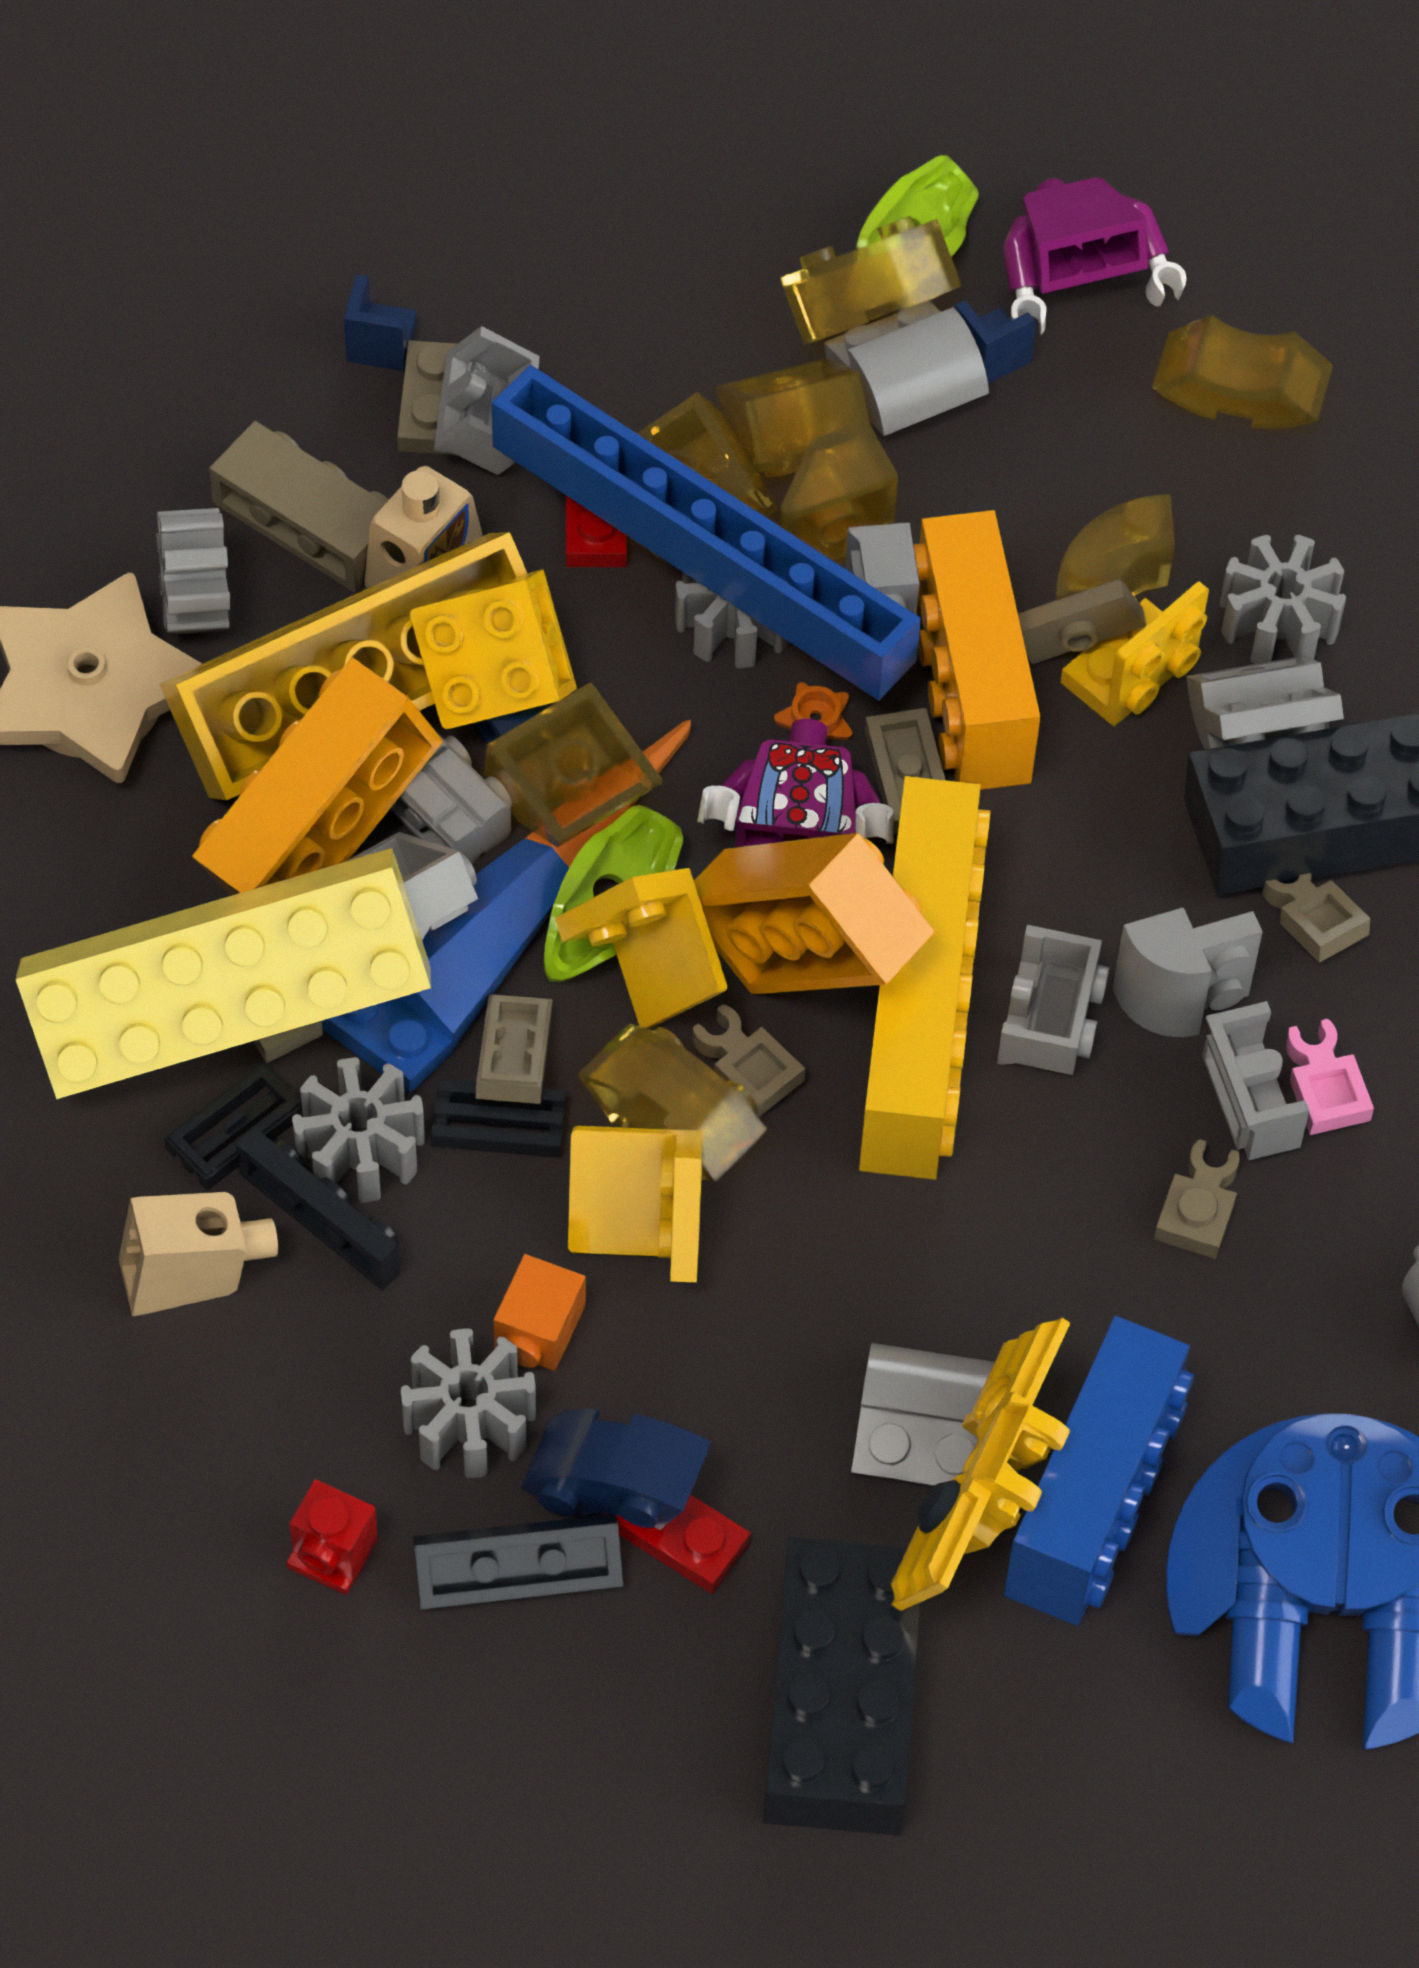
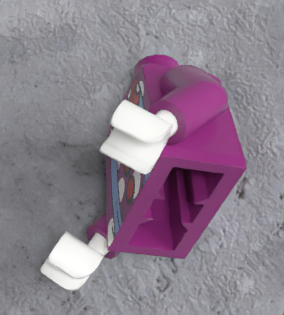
(1080, 237)
(797, 793)

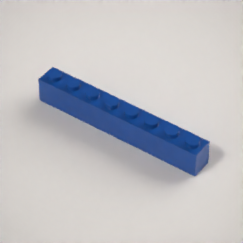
(705, 532)

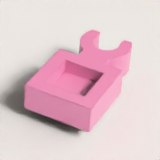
(1327, 1083)

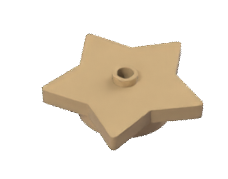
(86, 677)

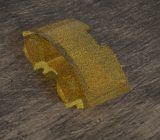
(871, 280)
(1243, 374)
(1123, 543)
(657, 1084)

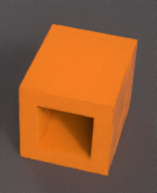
(540, 1312)

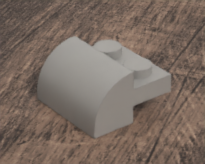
(912, 365)
(1261, 702)
(1176, 971)
(916, 1414)

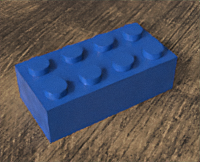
(1100, 1474)

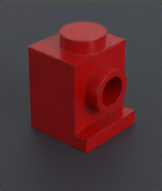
(331, 1536)

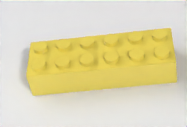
(224, 973)

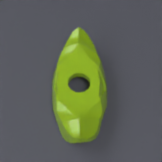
(927, 194)
(629, 847)

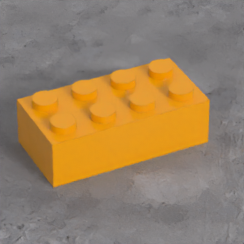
(975, 652)
(322, 785)
(810, 914)

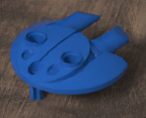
(1328, 1557)

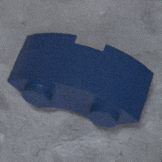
(615, 1467)

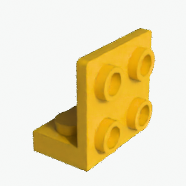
(493, 651)
(1130, 668)
(657, 940)
(637, 1194)

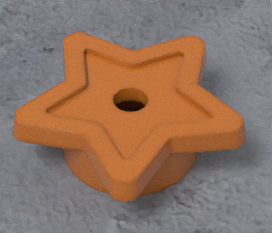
(819, 701)

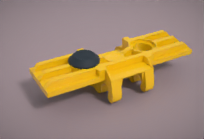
(986, 1498)

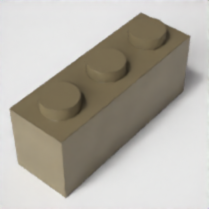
(297, 502)

